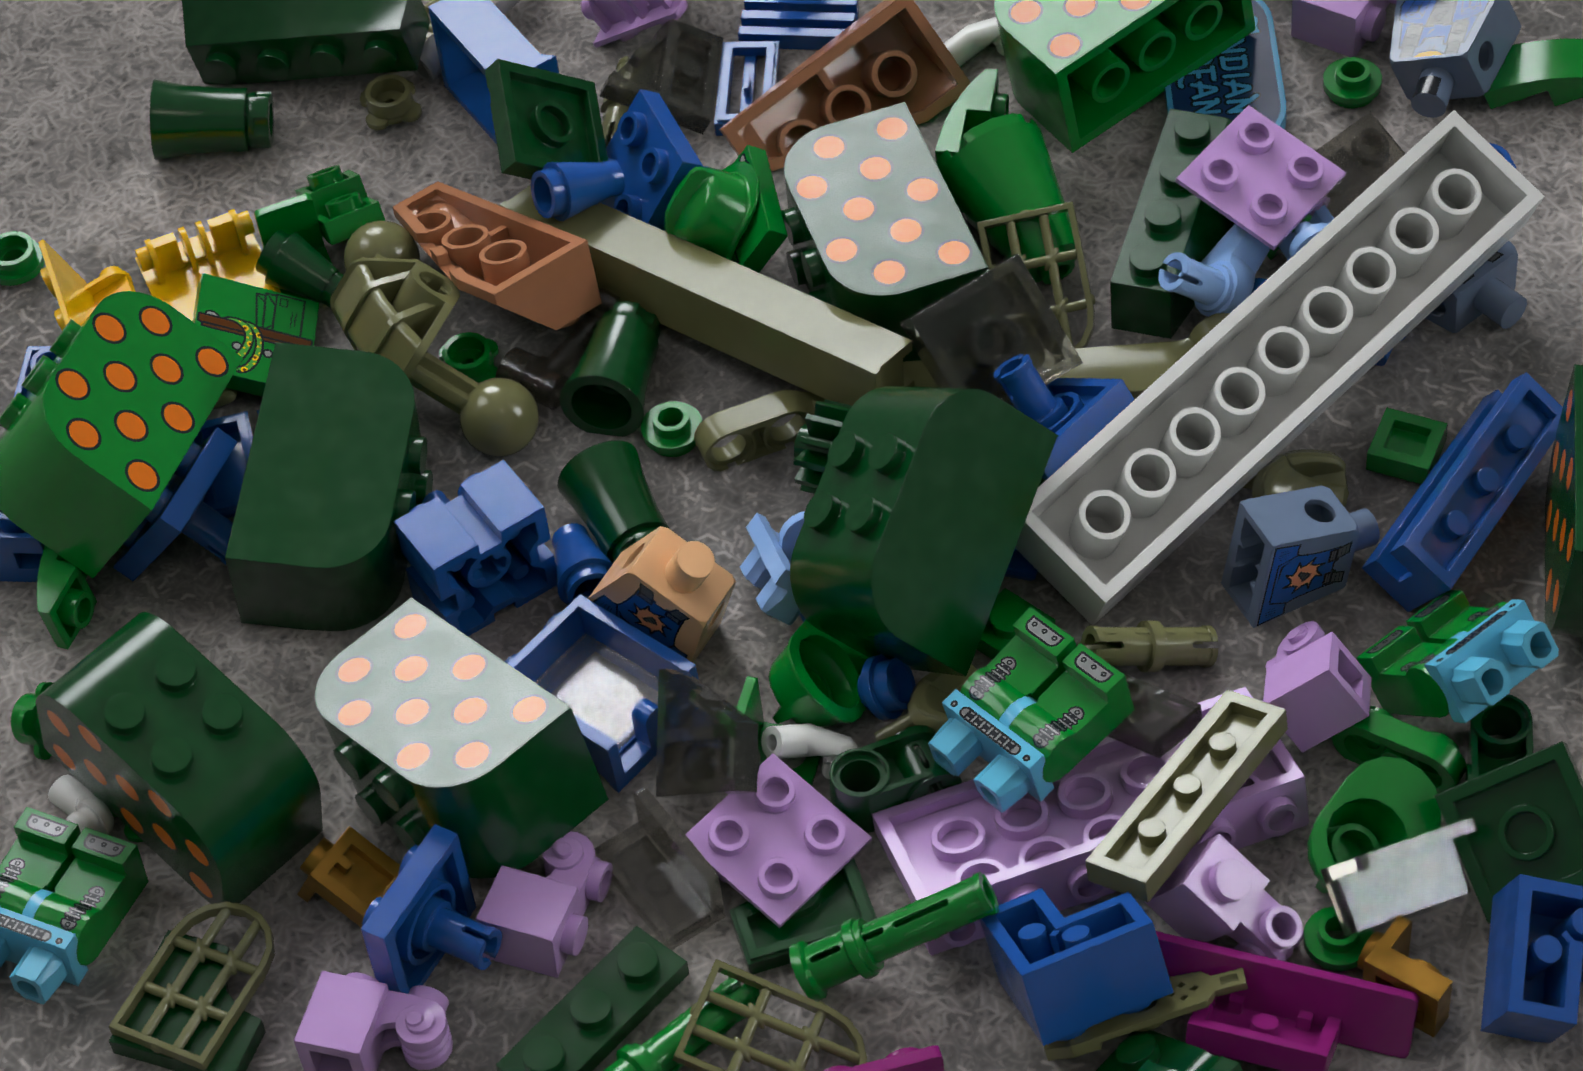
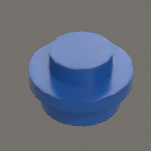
(885, 686)

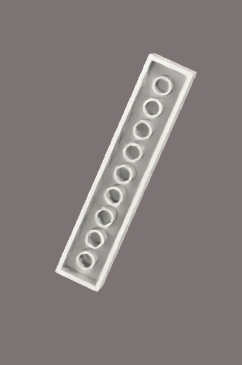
(1273, 366)

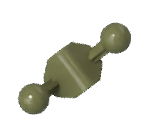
(396, 308)

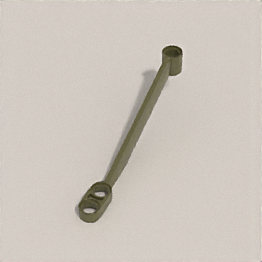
(1133, 363)

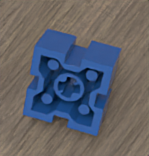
(477, 549)

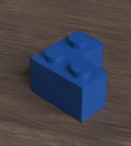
(1534, 960)
(1077, 966)

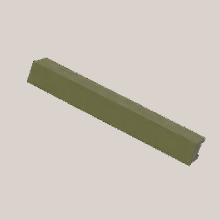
(735, 306)

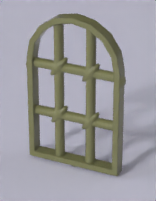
(1049, 261)
(201, 1007)
(758, 1018)

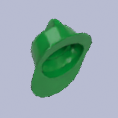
(714, 206)
(816, 680)
(1370, 810)

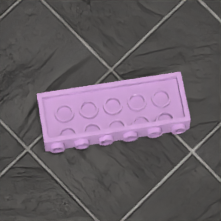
(1047, 842)

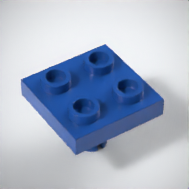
(652, 158)
(1067, 406)
(183, 509)
(426, 916)

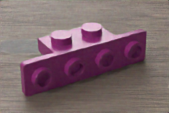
(1290, 1011)

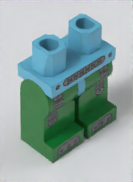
(1457, 657)
(1031, 713)
(62, 900)

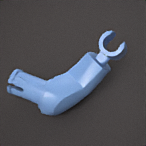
(1223, 275)

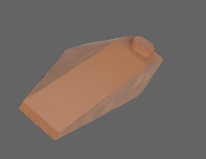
(870, 65)
(503, 255)

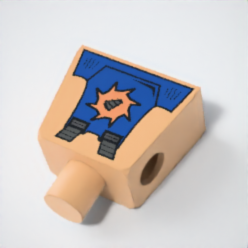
(668, 591)

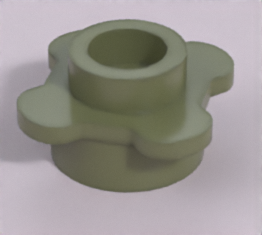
(389, 101)

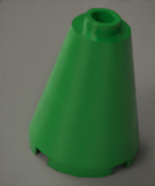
(1000, 175)

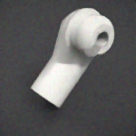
(974, 39)
(805, 741)
(80, 805)

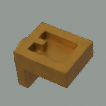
(348, 874)
(1387, 963)

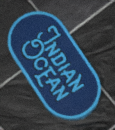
(1237, 77)

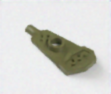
(1191, 993)

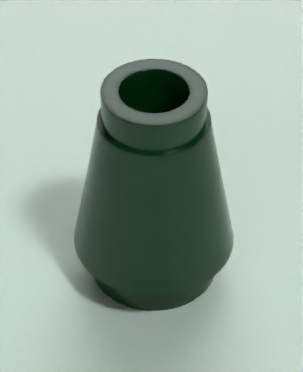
(298, 268)

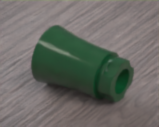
(208, 119)
(613, 374)
(611, 495)

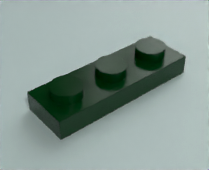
(600, 1008)

